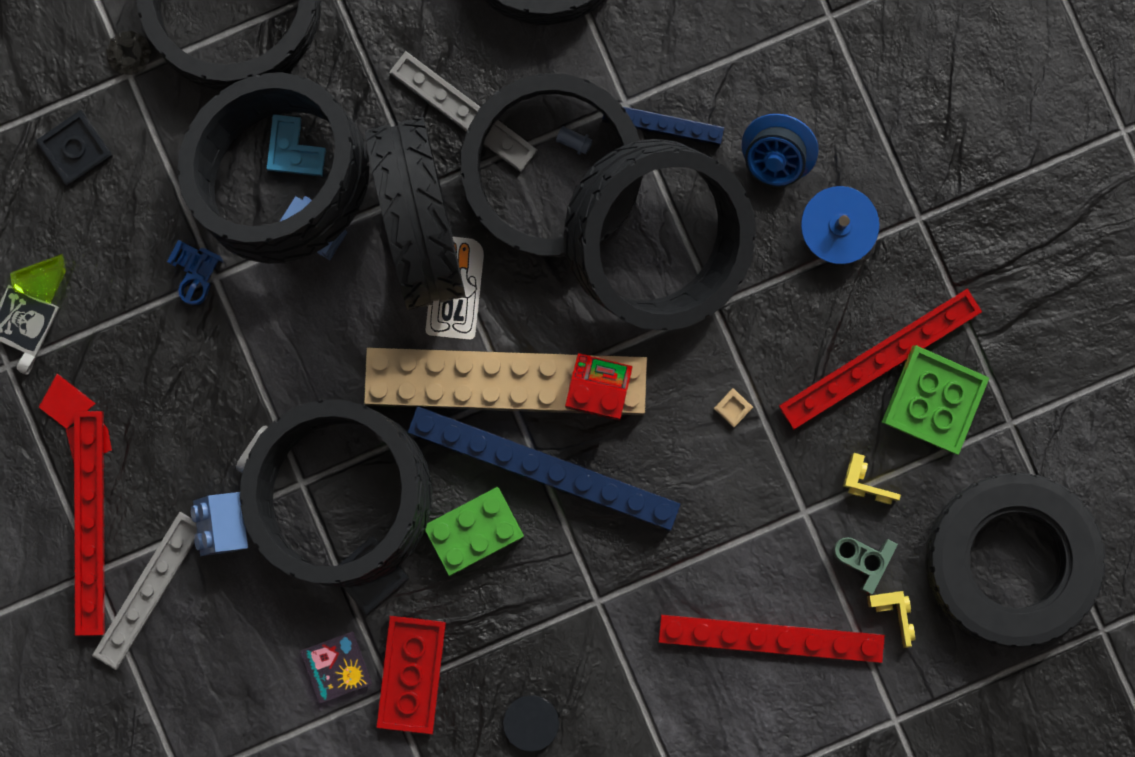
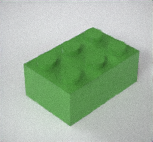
(473, 531)

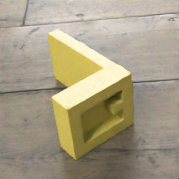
(856, 471)
(884, 602)

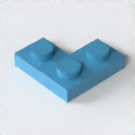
(286, 153)

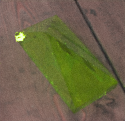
(40, 279)

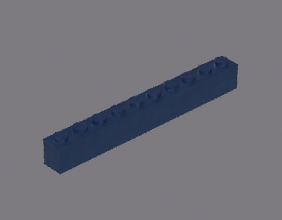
(544, 468)

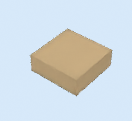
(733, 408)

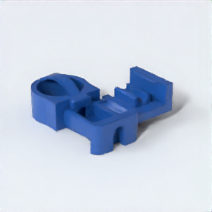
(200, 266)

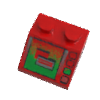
(598, 387)

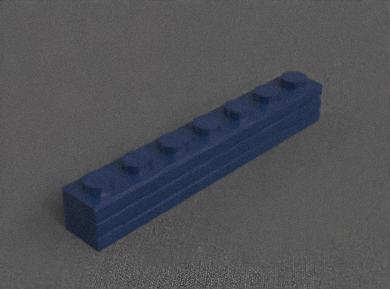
(674, 126)

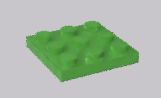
(935, 400)

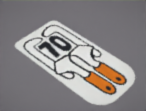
(459, 316)

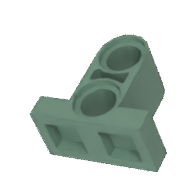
(857, 560)

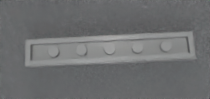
(460, 109)
(147, 592)

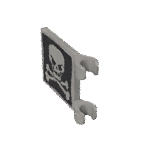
(25, 325)

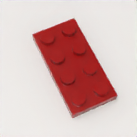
(411, 674)

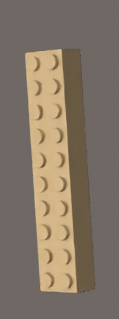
(484, 380)

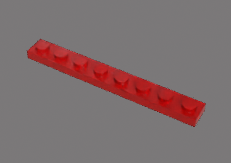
(879, 359)
(89, 523)
(771, 638)

